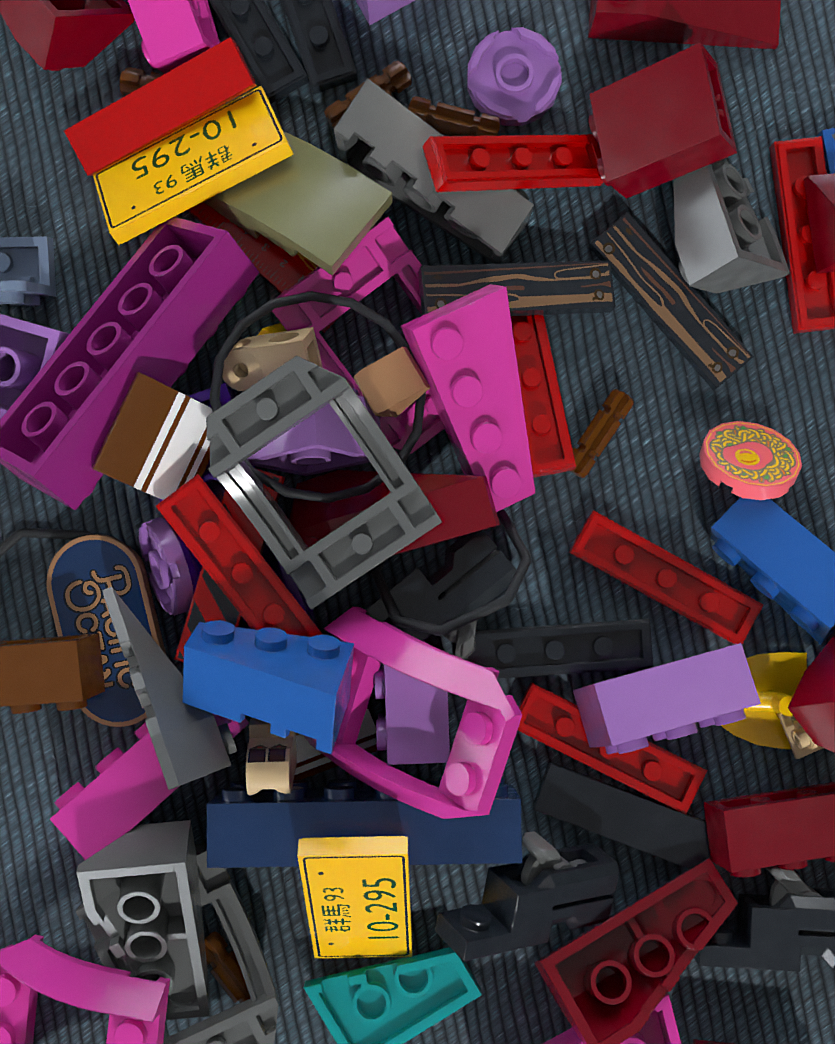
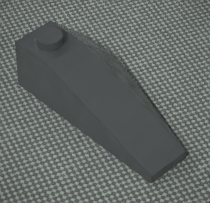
(719, 233)
(182, 735)
(151, 909)

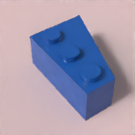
(781, 560)
(271, 677)

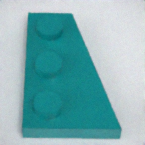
(393, 998)

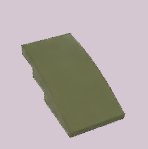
(307, 205)

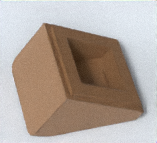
(392, 383)

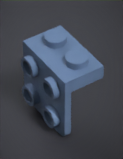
(26, 270)

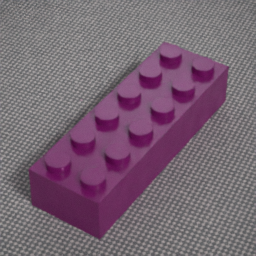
(144, 323)

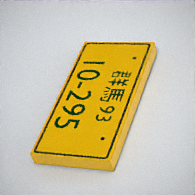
(191, 165)
(357, 895)

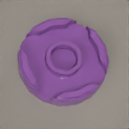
(514, 76)
(169, 568)

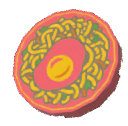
(750, 459)

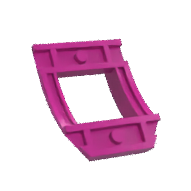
(365, 269)
(481, 738)
(133, 1004)

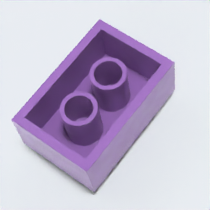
(667, 700)

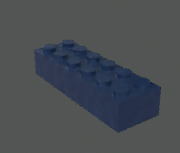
(268, 825)

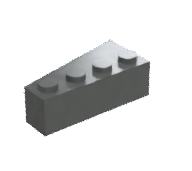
(387, 146)

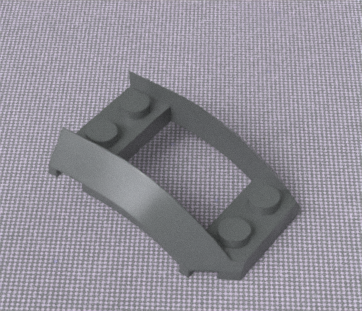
(360, 544)
(246, 1022)

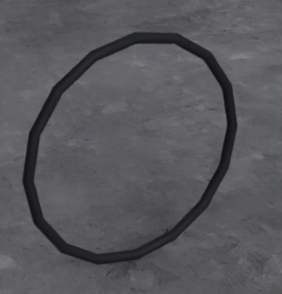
(329, 299)

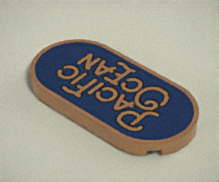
(78, 607)

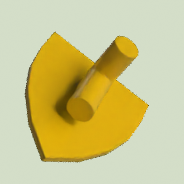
(776, 681)

